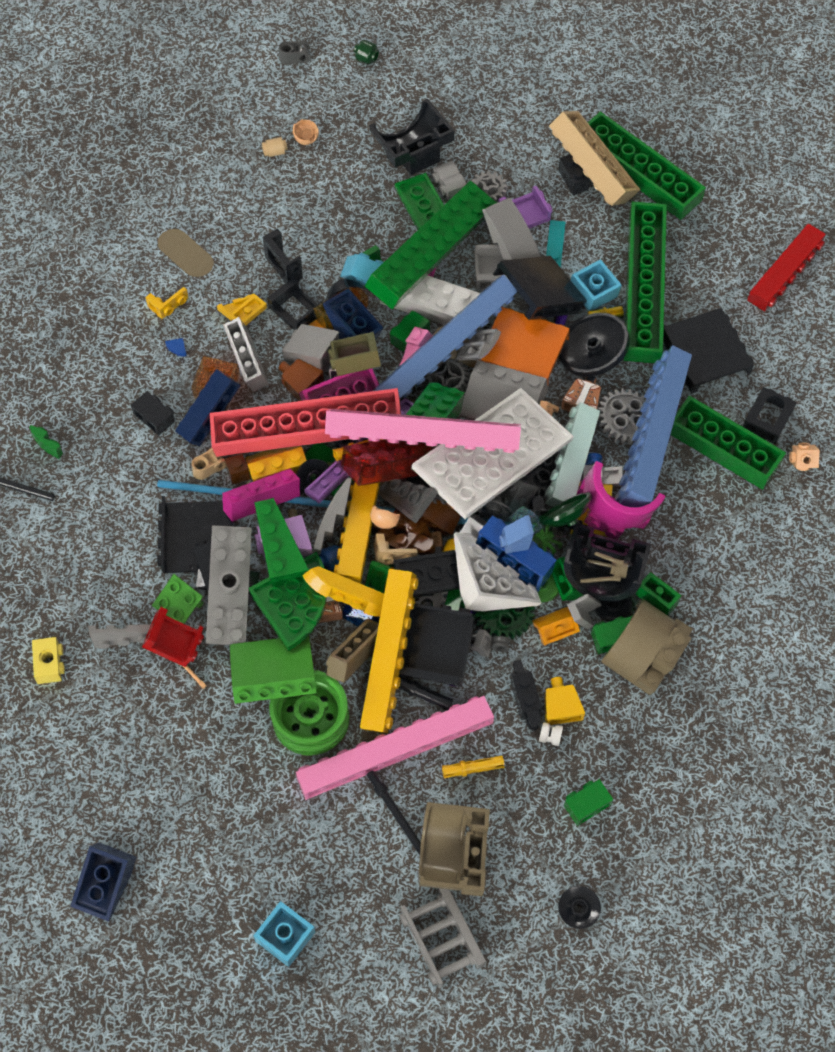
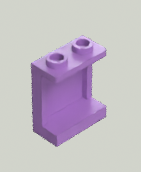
(533, 207)

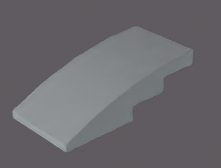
(510, 231)
(334, 514)

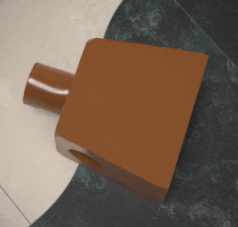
(300, 376)

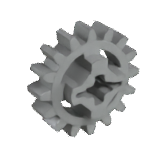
(491, 184)

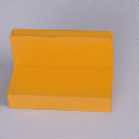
(556, 626)

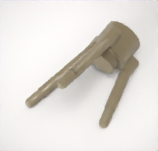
(618, 569)

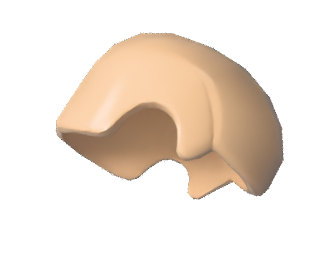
(305, 132)
(383, 518)

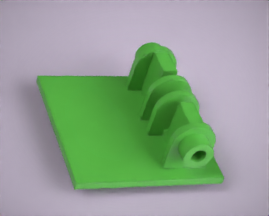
(178, 599)

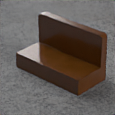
(441, 518)

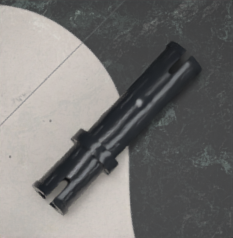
(427, 694)

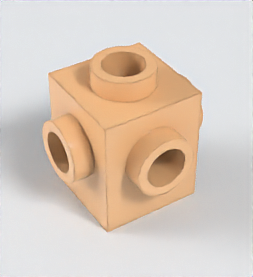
(804, 456)

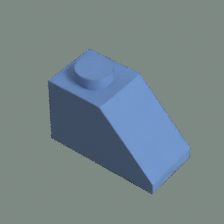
(517, 535)

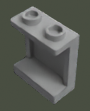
(486, 262)

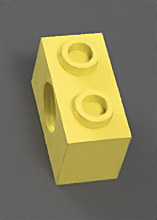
(45, 649)

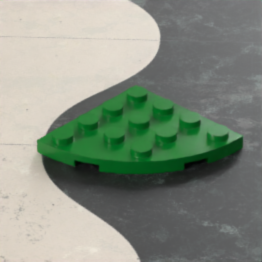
(291, 605)

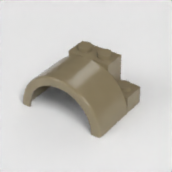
(651, 642)
(447, 855)

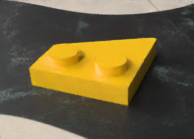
(245, 308)

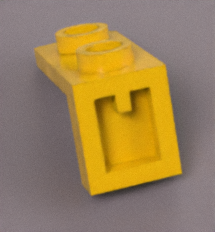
(166, 308)

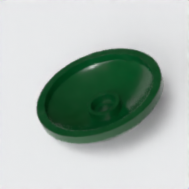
(567, 511)

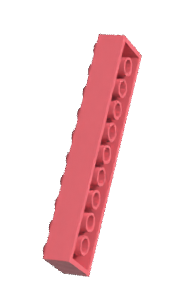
(290, 422)

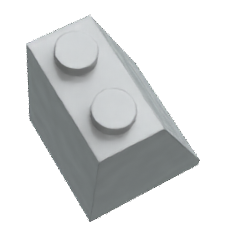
(310, 346)

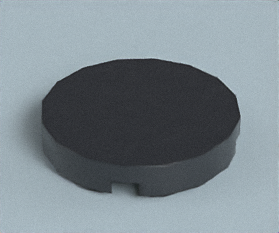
(612, 609)

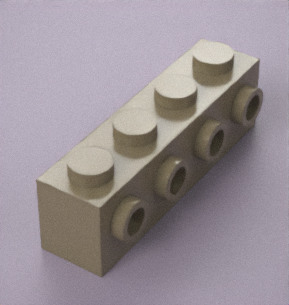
(353, 651)

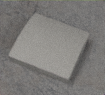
(478, 345)

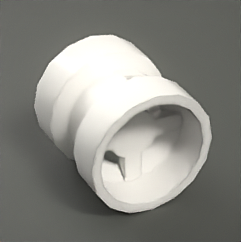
(555, 734)

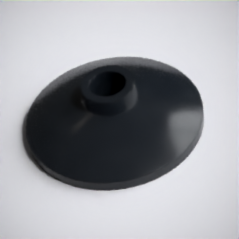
(309, 467)
(581, 897)

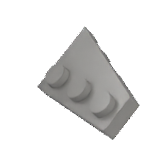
(114, 636)

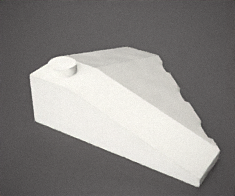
(487, 583)

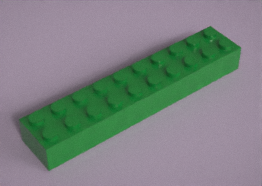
(429, 245)
(645, 281)

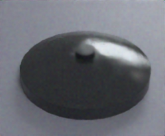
(595, 344)

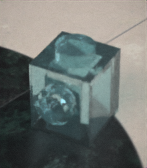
(523, 511)

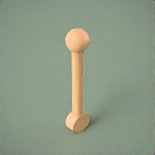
(200, 682)

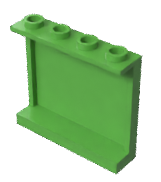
(270, 671)

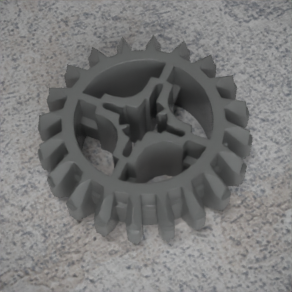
(456, 375)

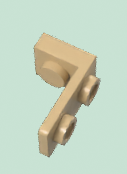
(387, 556)

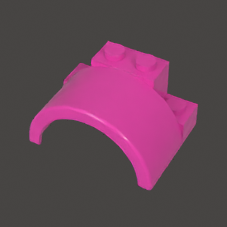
(609, 515)

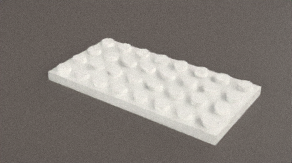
(475, 477)

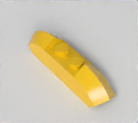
(345, 590)

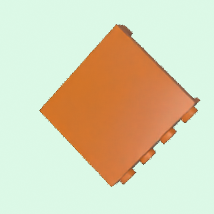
(526, 343)

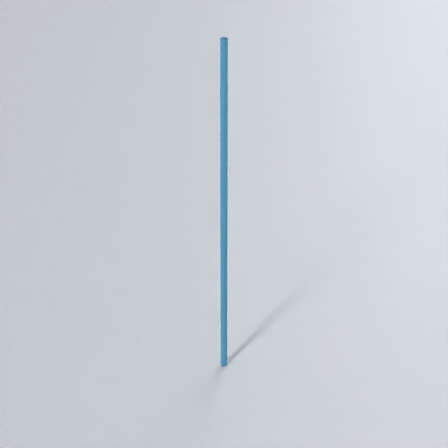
(298, 500)

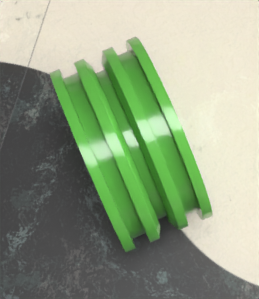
(330, 732)

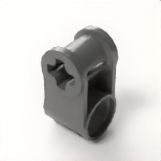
(292, 52)

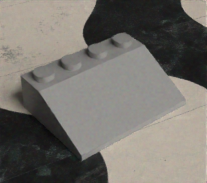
(493, 383)

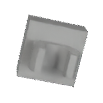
(483, 643)

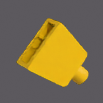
(562, 703)

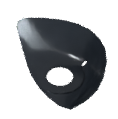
(341, 285)

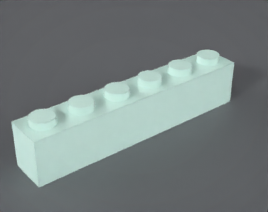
(572, 456)

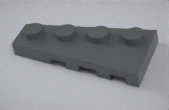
(407, 497)

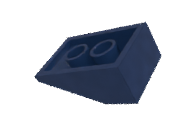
(350, 316)
(102, 880)

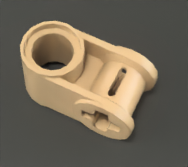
(210, 463)

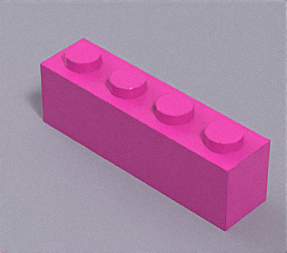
(280, 486)

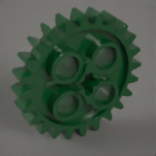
(492, 621)

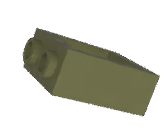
(354, 354)

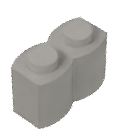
(448, 179)

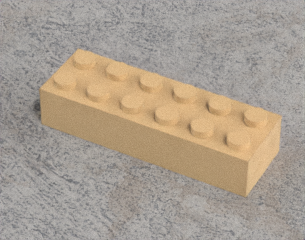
(594, 158)

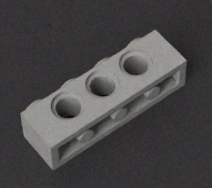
(246, 354)

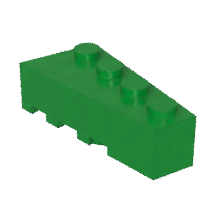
(279, 546)

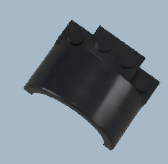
(419, 142)
(578, 568)

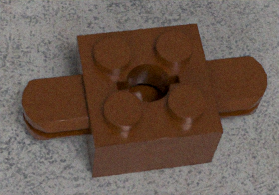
(408, 535)

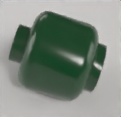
(366, 52)

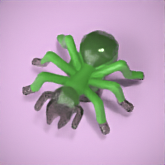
(543, 539)

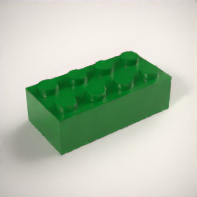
(438, 402)

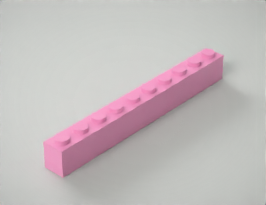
(423, 429)
(394, 747)

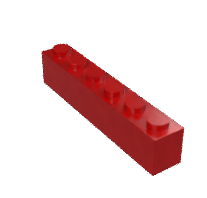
(786, 267)

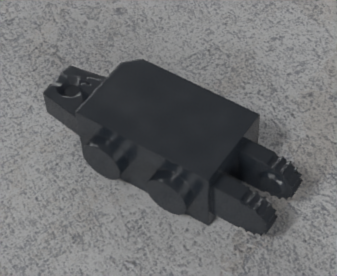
(526, 695)

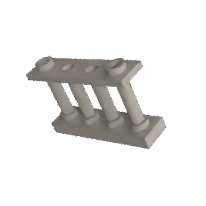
(463, 937)

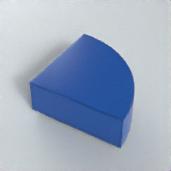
(176, 346)

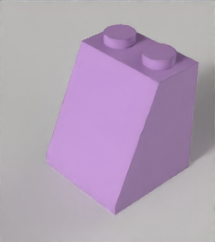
(298, 530)

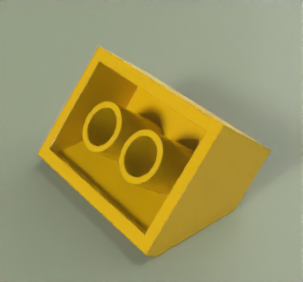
(275, 461)

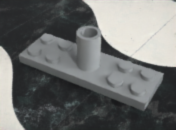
(227, 605)

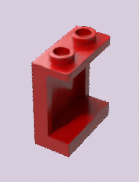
(172, 639)

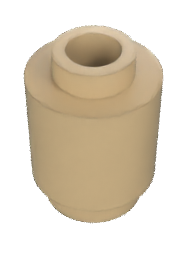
(274, 147)

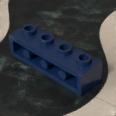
(211, 399)

